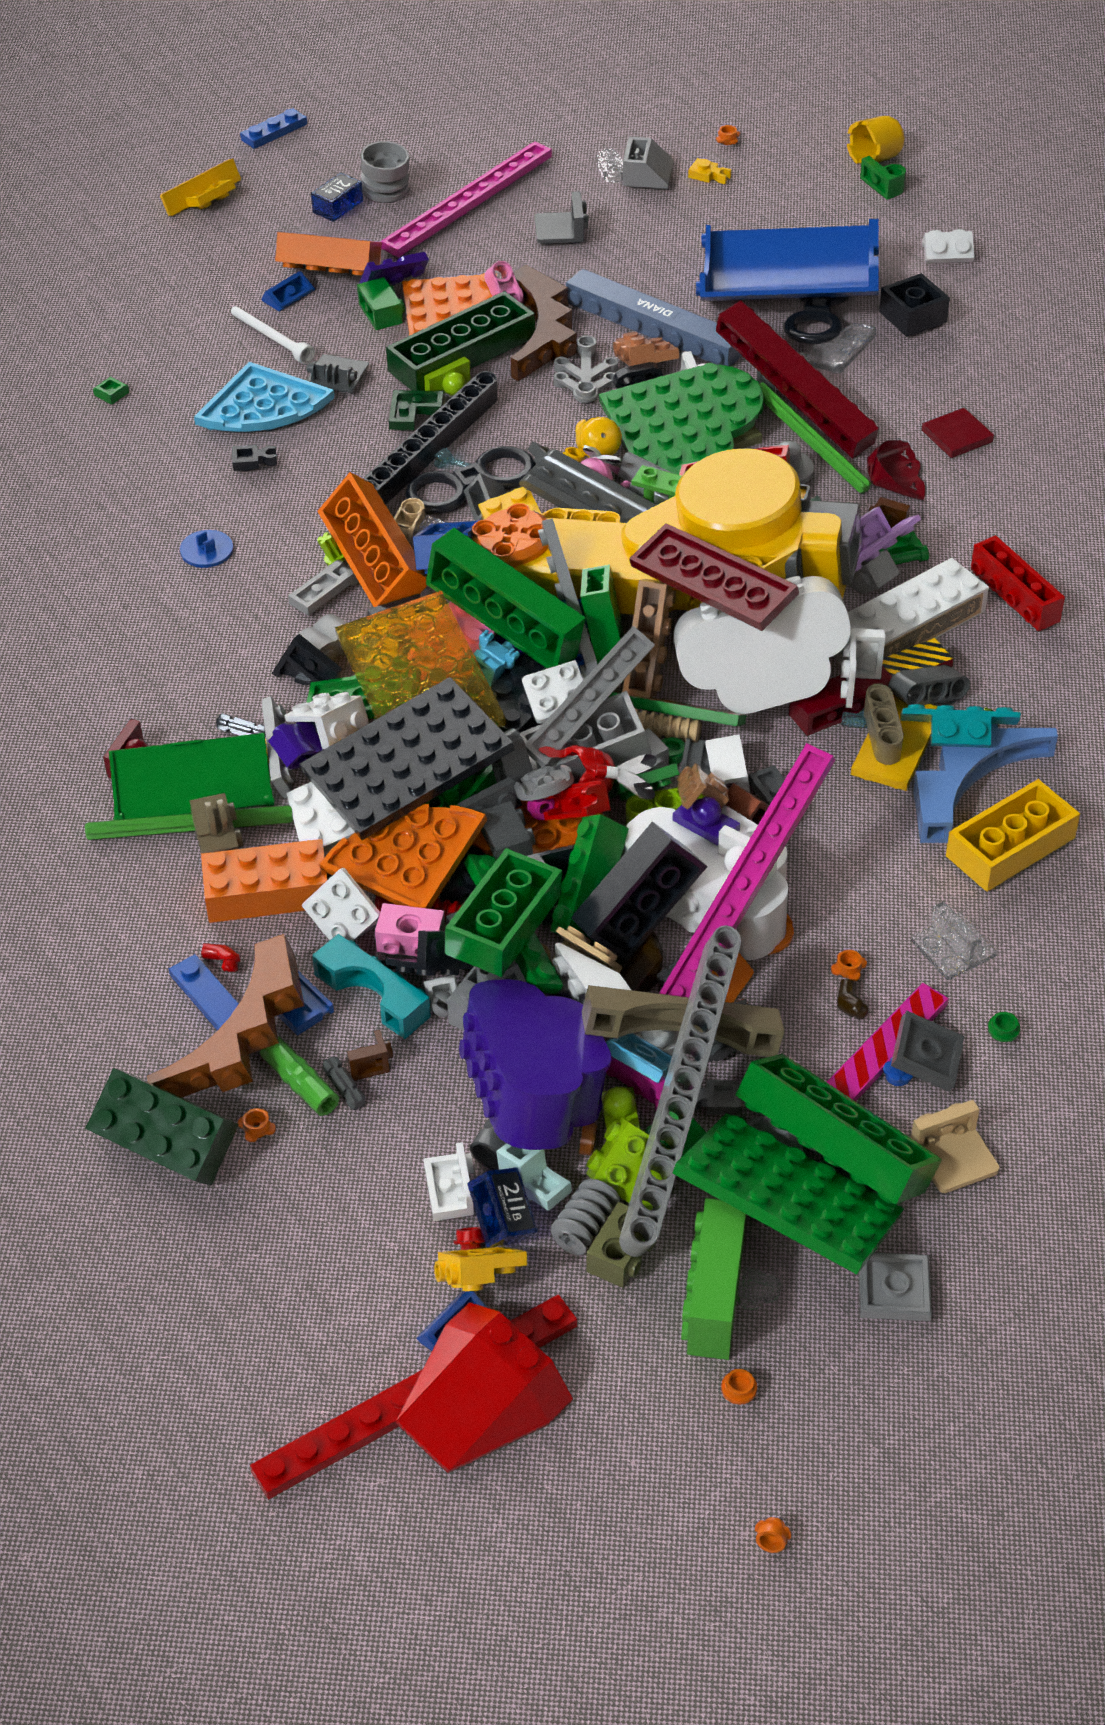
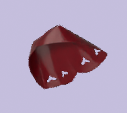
(889, 469)

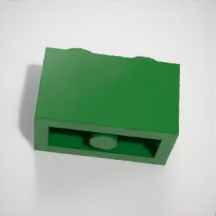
(380, 303)

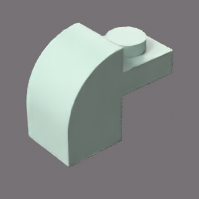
(539, 1181)

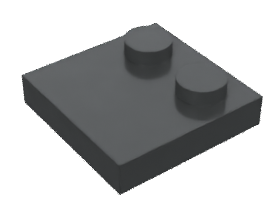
(927, 1051)

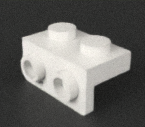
(948, 246)
(448, 1186)

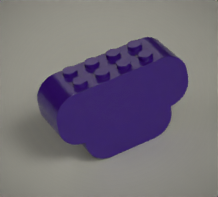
(532, 1063)

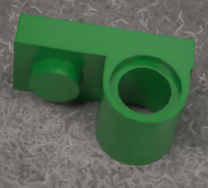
(886, 180)

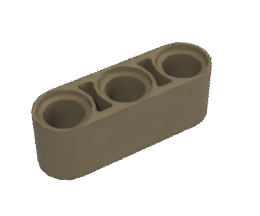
(883, 724)

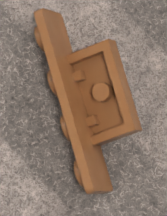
(694, 782)

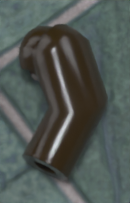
(850, 1003)

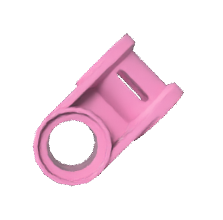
(507, 283)

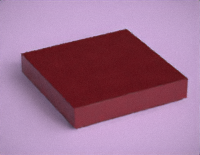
(957, 432)

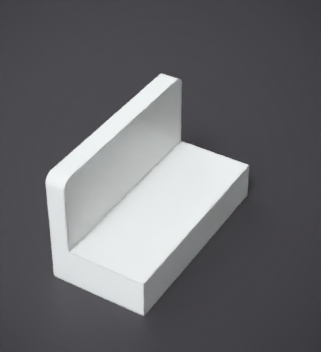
(727, 760)

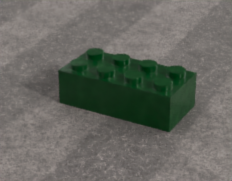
(162, 1126)

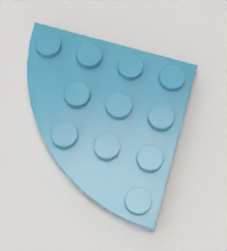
(262, 401)

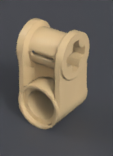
(410, 517)

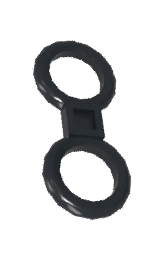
(815, 309)
(464, 476)

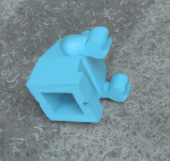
(494, 657)

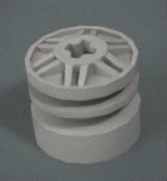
(384, 171)

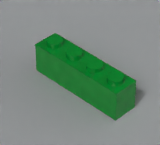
(593, 857)

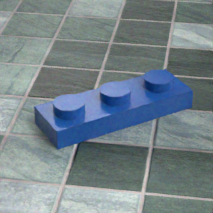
(273, 128)

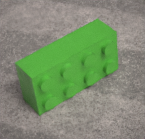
(713, 1280)

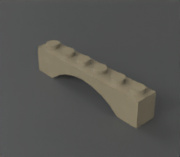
(623, 1012)

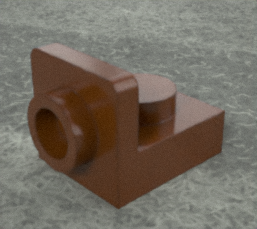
(892, 510)
(370, 1060)

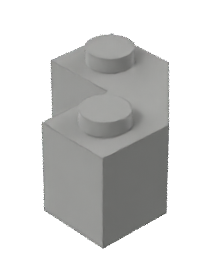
(874, 573)

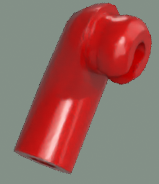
(223, 953)

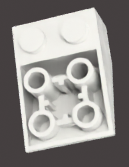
(580, 971)

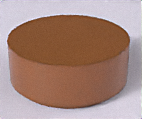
(588, 1139)

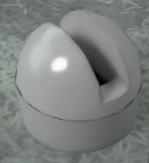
(438, 1010)

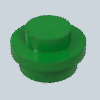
(1004, 1027)

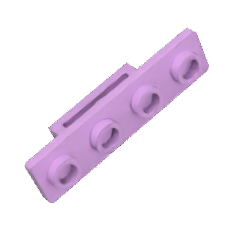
(879, 534)

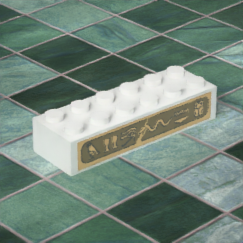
(922, 607)

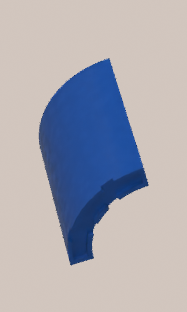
(790, 263)

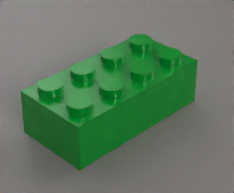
(503, 912)

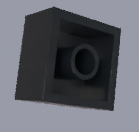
(914, 304)

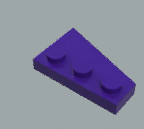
(395, 272)

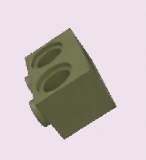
(607, 1246)

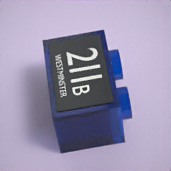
(337, 197)
(502, 1207)

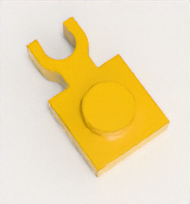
(706, 171)

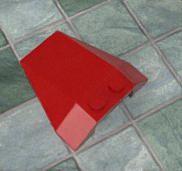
(481, 1390)

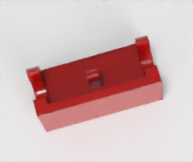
(579, 801)

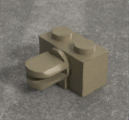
(214, 824)

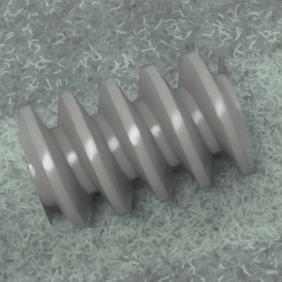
(584, 1215)

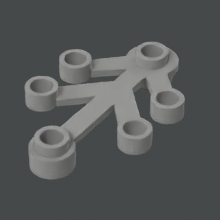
(585, 390)

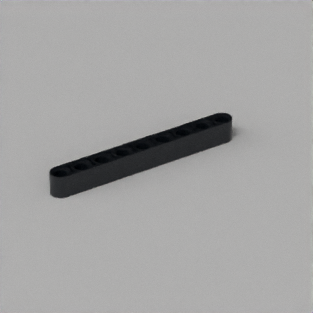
(433, 435)

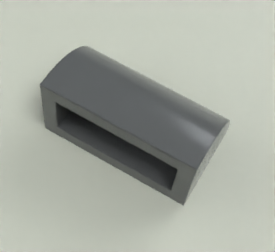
(481, 490)

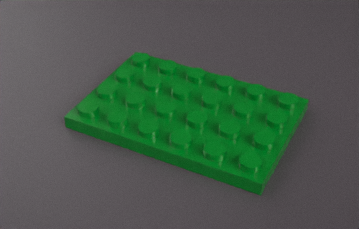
(789, 1192)

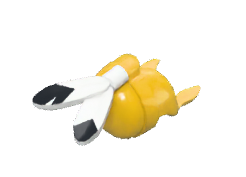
(593, 445)

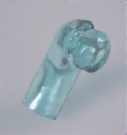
(854, 720)

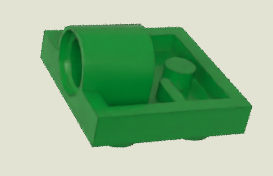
(656, 779)

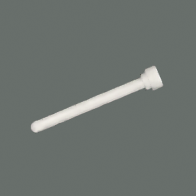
(301, 351)

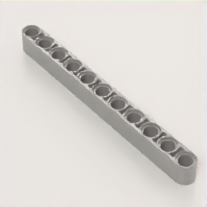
(675, 1098)

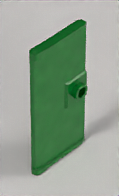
(168, 776)

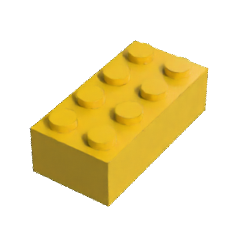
(1012, 835)

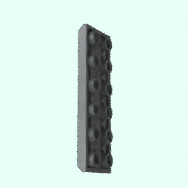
(579, 487)

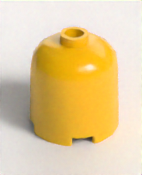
(875, 137)

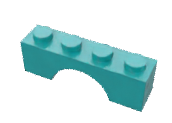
(345, 965)

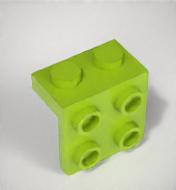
(621, 1158)

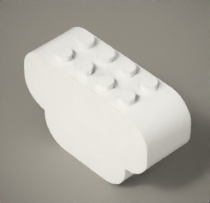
(767, 666)
(766, 918)

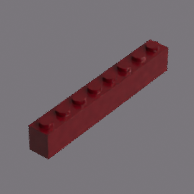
(797, 379)

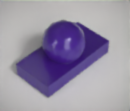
(704, 819)

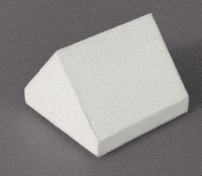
(445, 983)

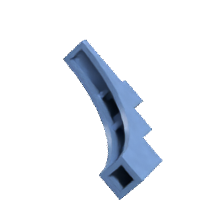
(960, 767)

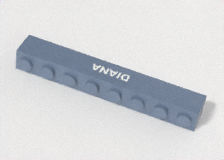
(650, 316)

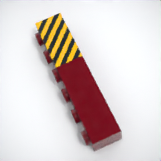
(827, 706)

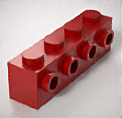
(1017, 583)

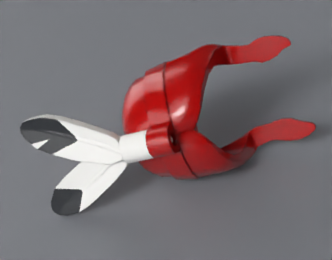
(602, 767)

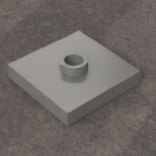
(895, 1287)

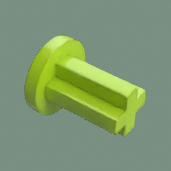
(330, 549)

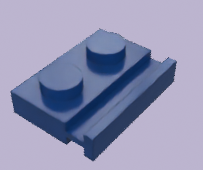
(311, 1013)

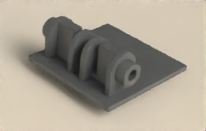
(336, 372)

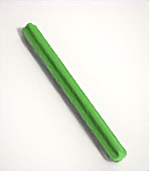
(815, 440)
(182, 823)

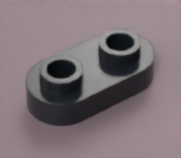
(636, 374)

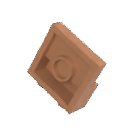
(636, 349)

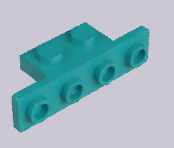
(960, 727)

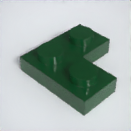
(409, 403)

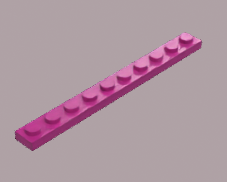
(465, 199)
(754, 862)

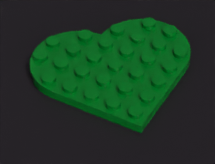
(684, 414)

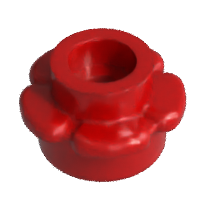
(469, 1238)

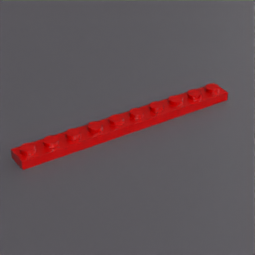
(379, 1413)

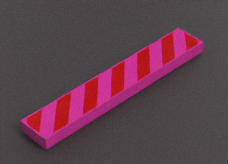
(868, 1061)

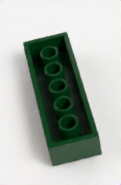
(473, 333)

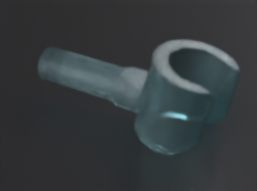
(444, 457)

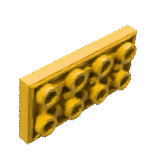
(898, 775)

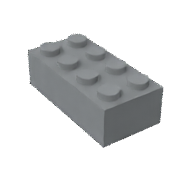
(610, 728)

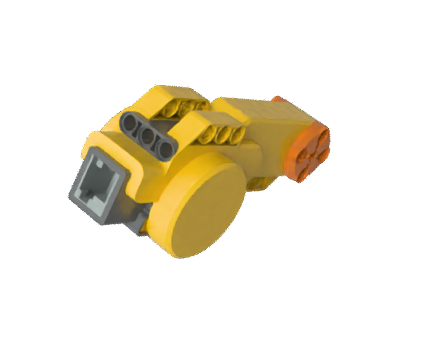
(730, 499)

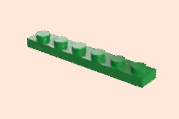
(532, 958)

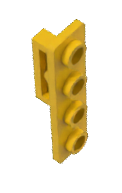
(202, 188)

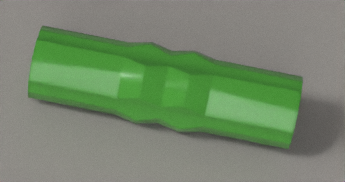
(301, 1077)

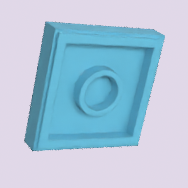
(640, 1056)

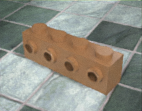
(652, 620)

